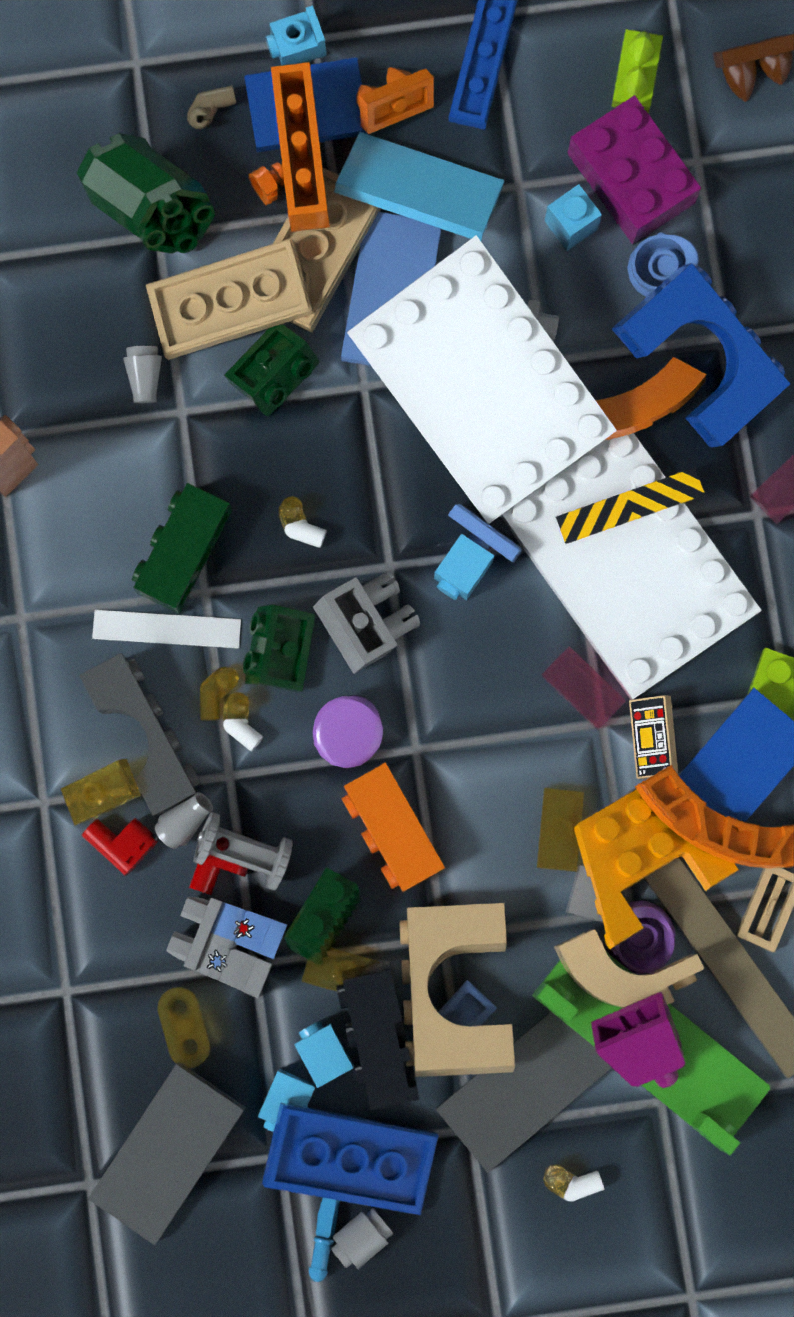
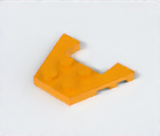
(626, 846)

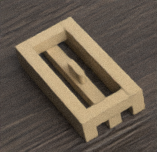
(756, 938)

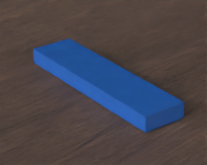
(482, 62)

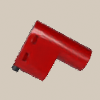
(122, 850)
(207, 873)

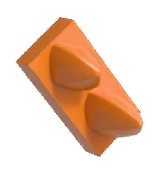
(397, 100)

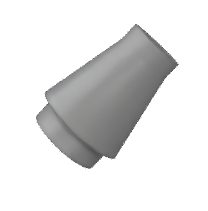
(143, 372)
(182, 821)

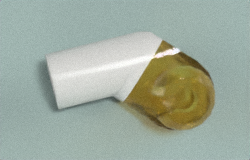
(296, 525)
(236, 721)
(570, 1186)

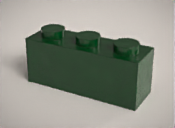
(181, 547)

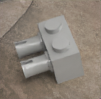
(356, 624)

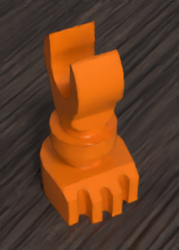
(266, 182)

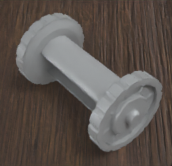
(244, 851)

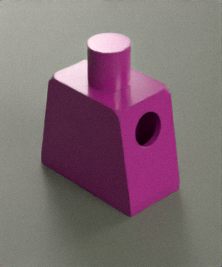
(641, 1042)

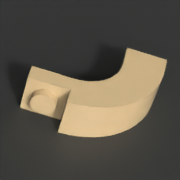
(602, 979)

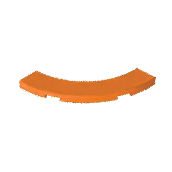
(653, 399)
(712, 832)

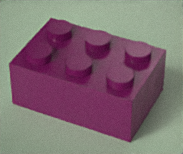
(633, 169)

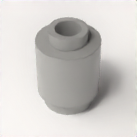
(361, 1239)

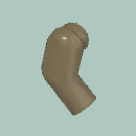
(206, 105)

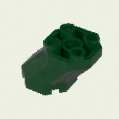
(146, 194)

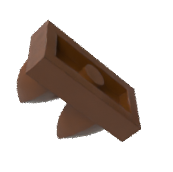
(740, 64)

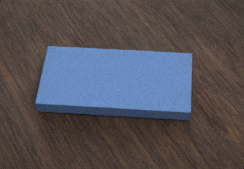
(389, 260)

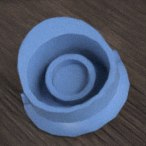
(658, 259)

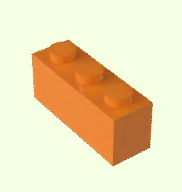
(392, 828)

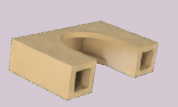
(437, 1044)

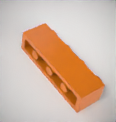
(300, 147)

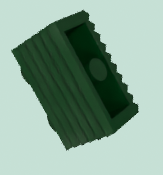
(322, 916)

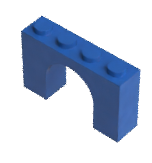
(750, 374)

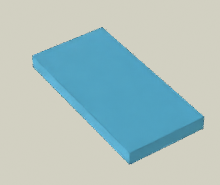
(419, 186)

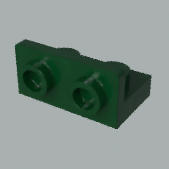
(273, 368)
(278, 647)

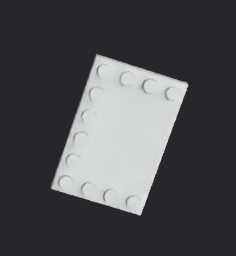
(481, 380)
(638, 591)

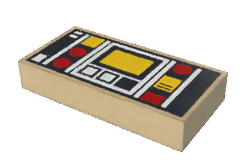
(653, 735)

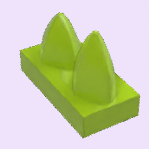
(637, 68)

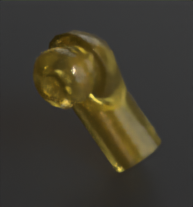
(214, 689)

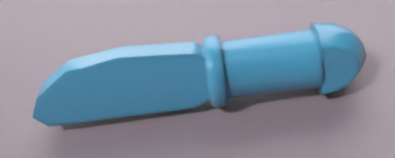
(323, 1240)

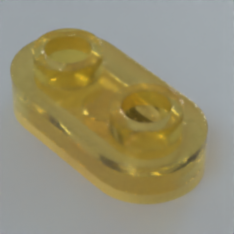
(183, 1027)

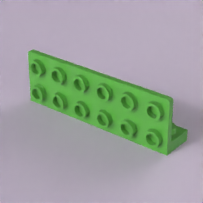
(712, 1088)

